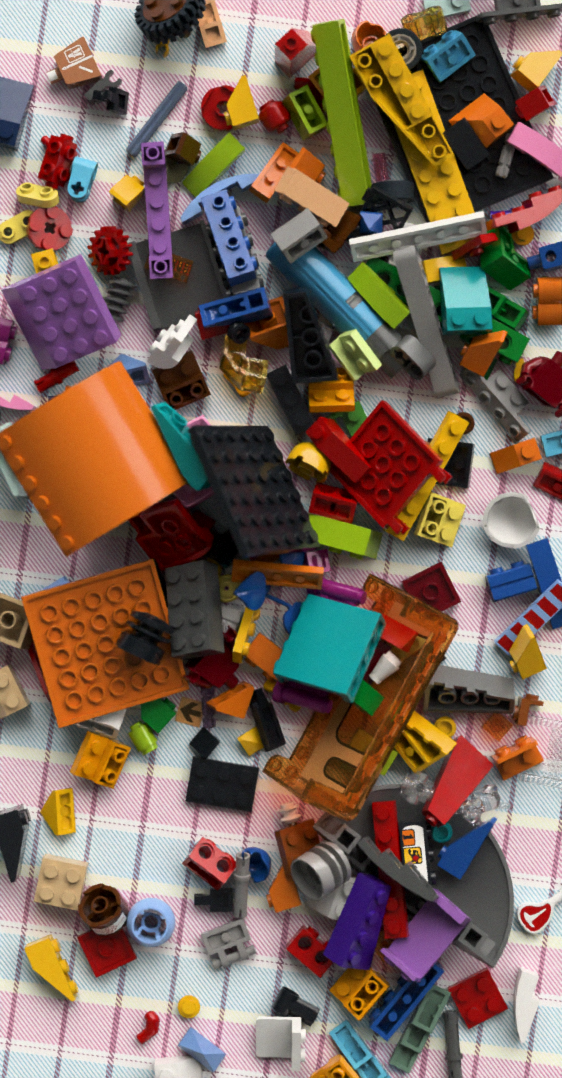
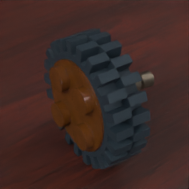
(168, 18)

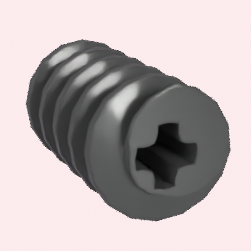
(118, 296)

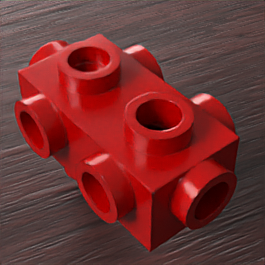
(57, 160)

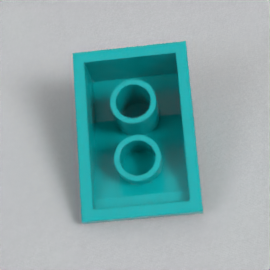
(464, 301)

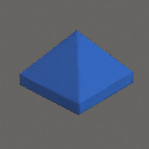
(371, 222)

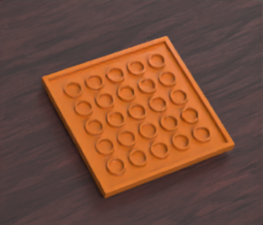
(77, 637)

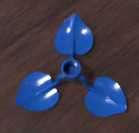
(254, 590)

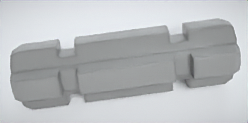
(505, 159)

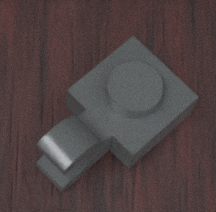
(102, 85)

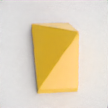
(59, 811)

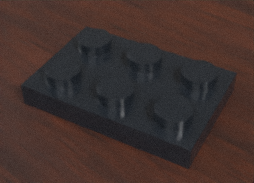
(222, 784)

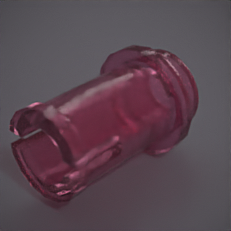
(380, 165)

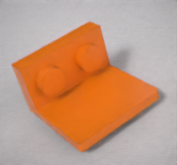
(517, 757)

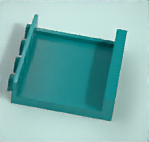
(330, 646)

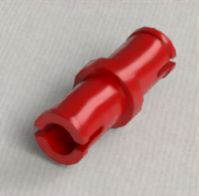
(56, 376)

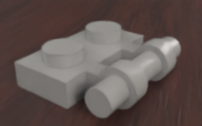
(225, 937)

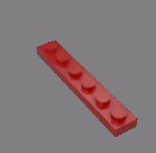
(387, 837)

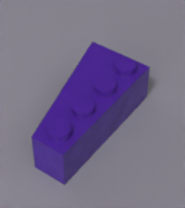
(359, 923)

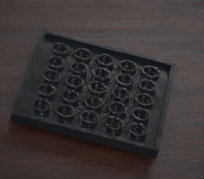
(254, 489)

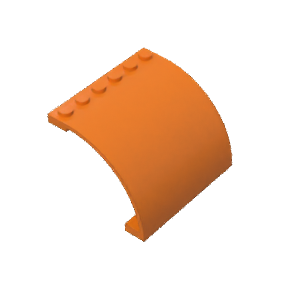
(91, 458)

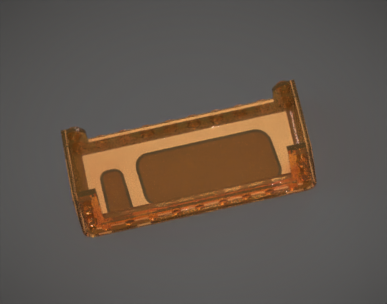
(347, 748)

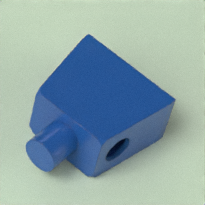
(540, 260)

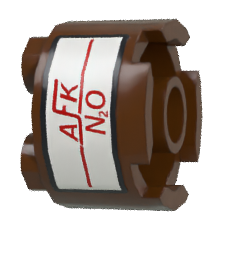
(103, 910)

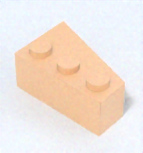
(309, 194)

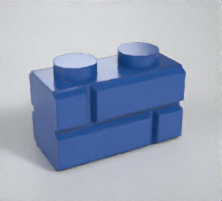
(510, 582)

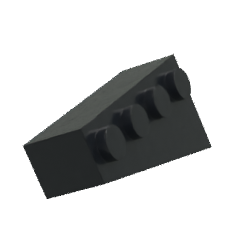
(307, 344)

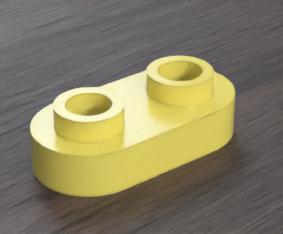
(37, 195)
(18, 228)

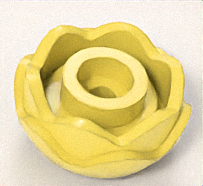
(227, 596)

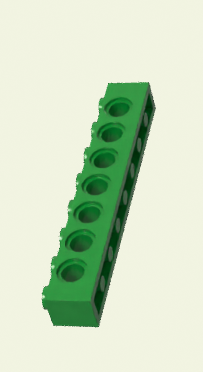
(515, 341)

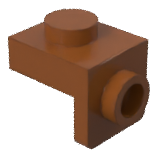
(521, 711)

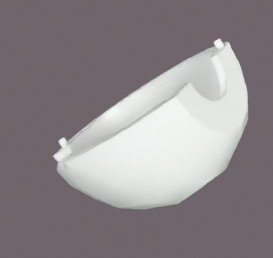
(510, 520)

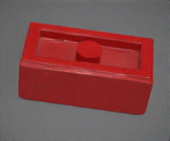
(549, 480)
(398, 634)

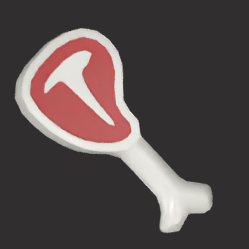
(536, 916)

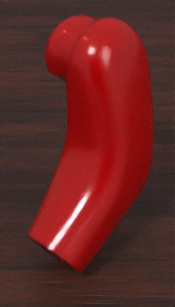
(300, 82)

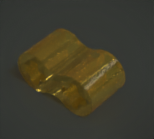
(426, 23)

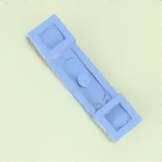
(194, 211)

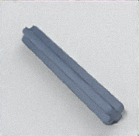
(157, 118)

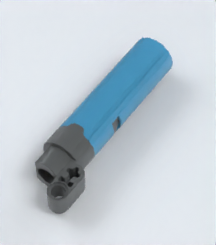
(348, 310)

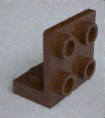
(338, 234)

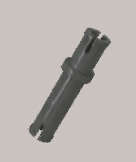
(452, 1044)

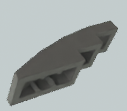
(405, 874)

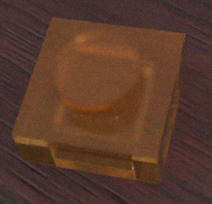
(497, 726)

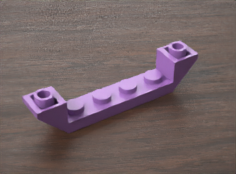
(157, 210)

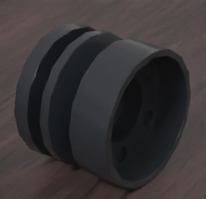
(145, 637)

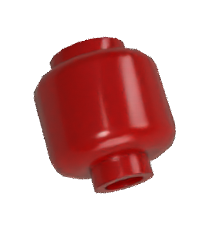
(274, 116)

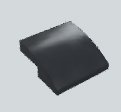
(459, 465)

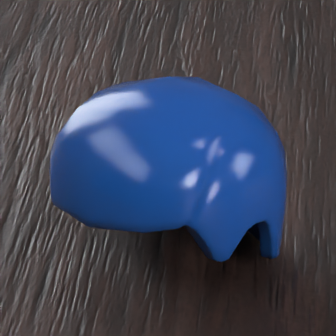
(259, 863)

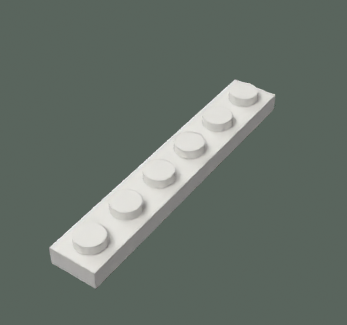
(420, 235)

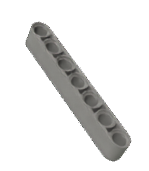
(426, 319)

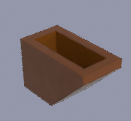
(183, 149)

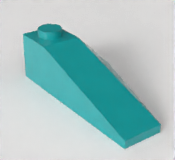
(179, 441)

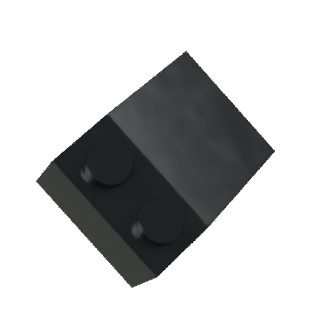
(13, 838)

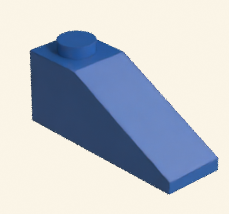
(241, 307)
(462, 851)

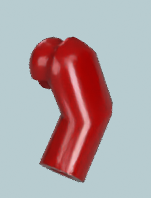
(151, 1029)

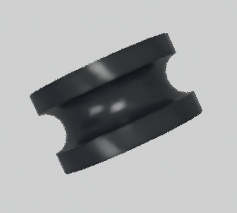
(234, 328)

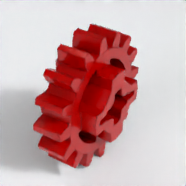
(110, 250)

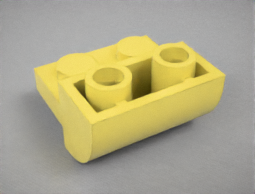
(439, 519)

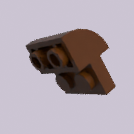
(181, 383)

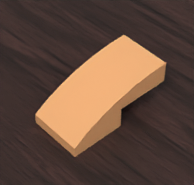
(211, 26)

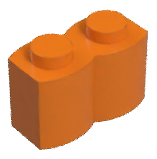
(548, 301)

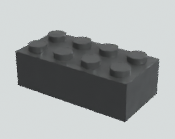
(194, 610)

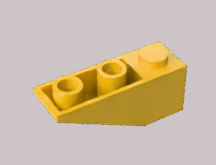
(47, 962)

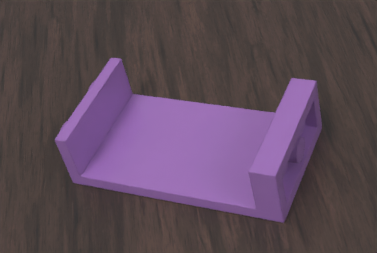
(429, 937)

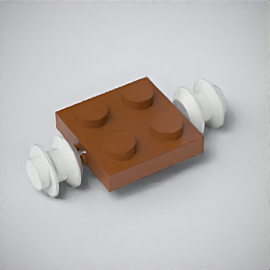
(295, 838)

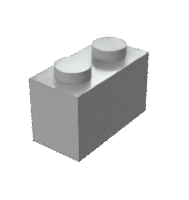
(299, 235)

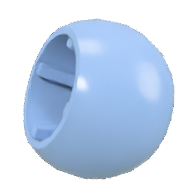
(156, 908)

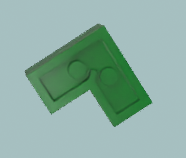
(504, 262)

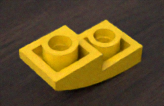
(432, 266)

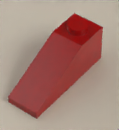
(338, 448)

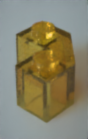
(244, 372)

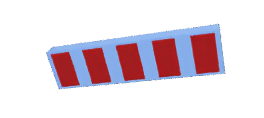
(535, 616)

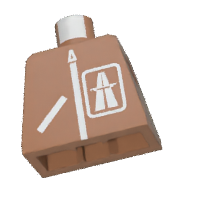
(75, 66)

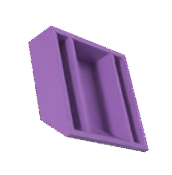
(62, 313)

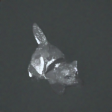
(482, 800)

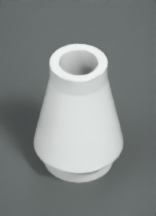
(385, 667)

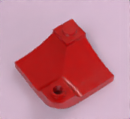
(170, 534)

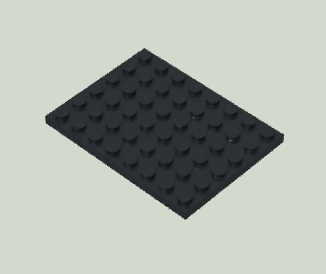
(479, 75)

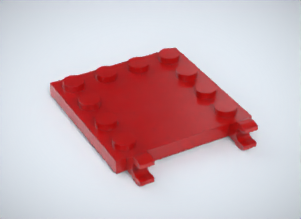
(399, 466)

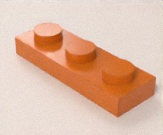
(272, 173)

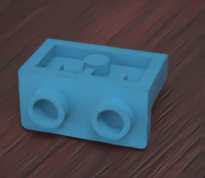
(448, 54)

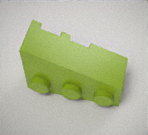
(346, 537)

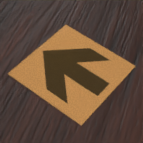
(189, 712)

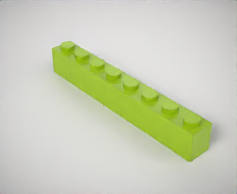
(342, 110)

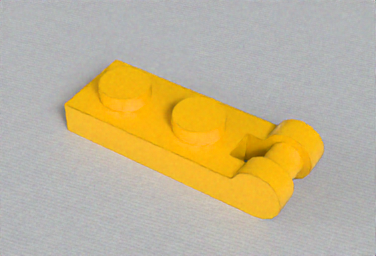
(246, 629)

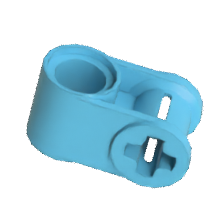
(82, 174)

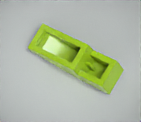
(213, 165)
(378, 295)

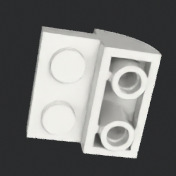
(171, 344)

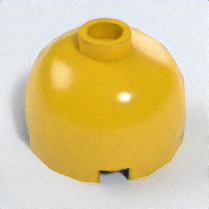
(309, 462)

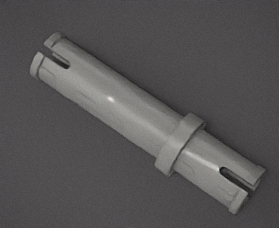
(241, 876)

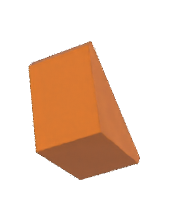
(233, 701)

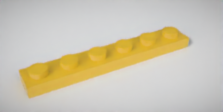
(443, 444)

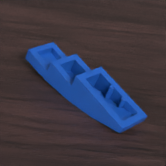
(545, 571)

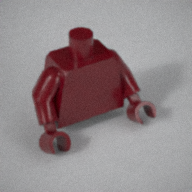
(543, 380)
(215, 669)

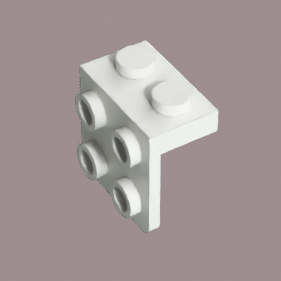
(281, 1039)

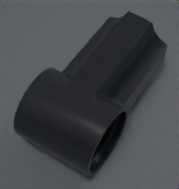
(291, 1004)

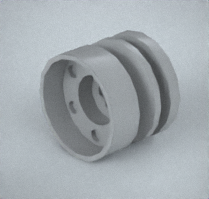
(320, 870)

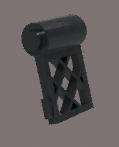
(388, 198)

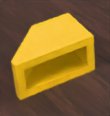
(534, 68)
(241, 106)
(127, 192)
(526, 654)

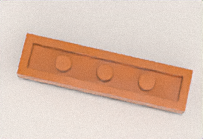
(279, 574)

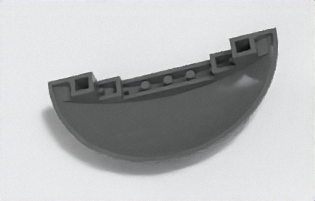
(482, 892)

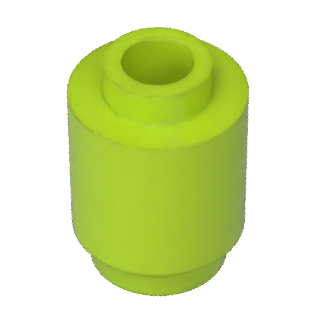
(142, 737)

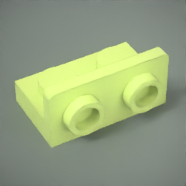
(354, 354)

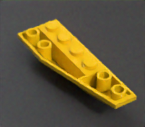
(400, 98)

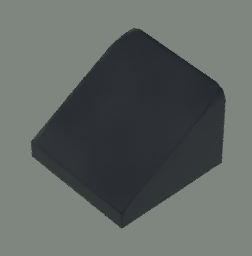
(204, 742)

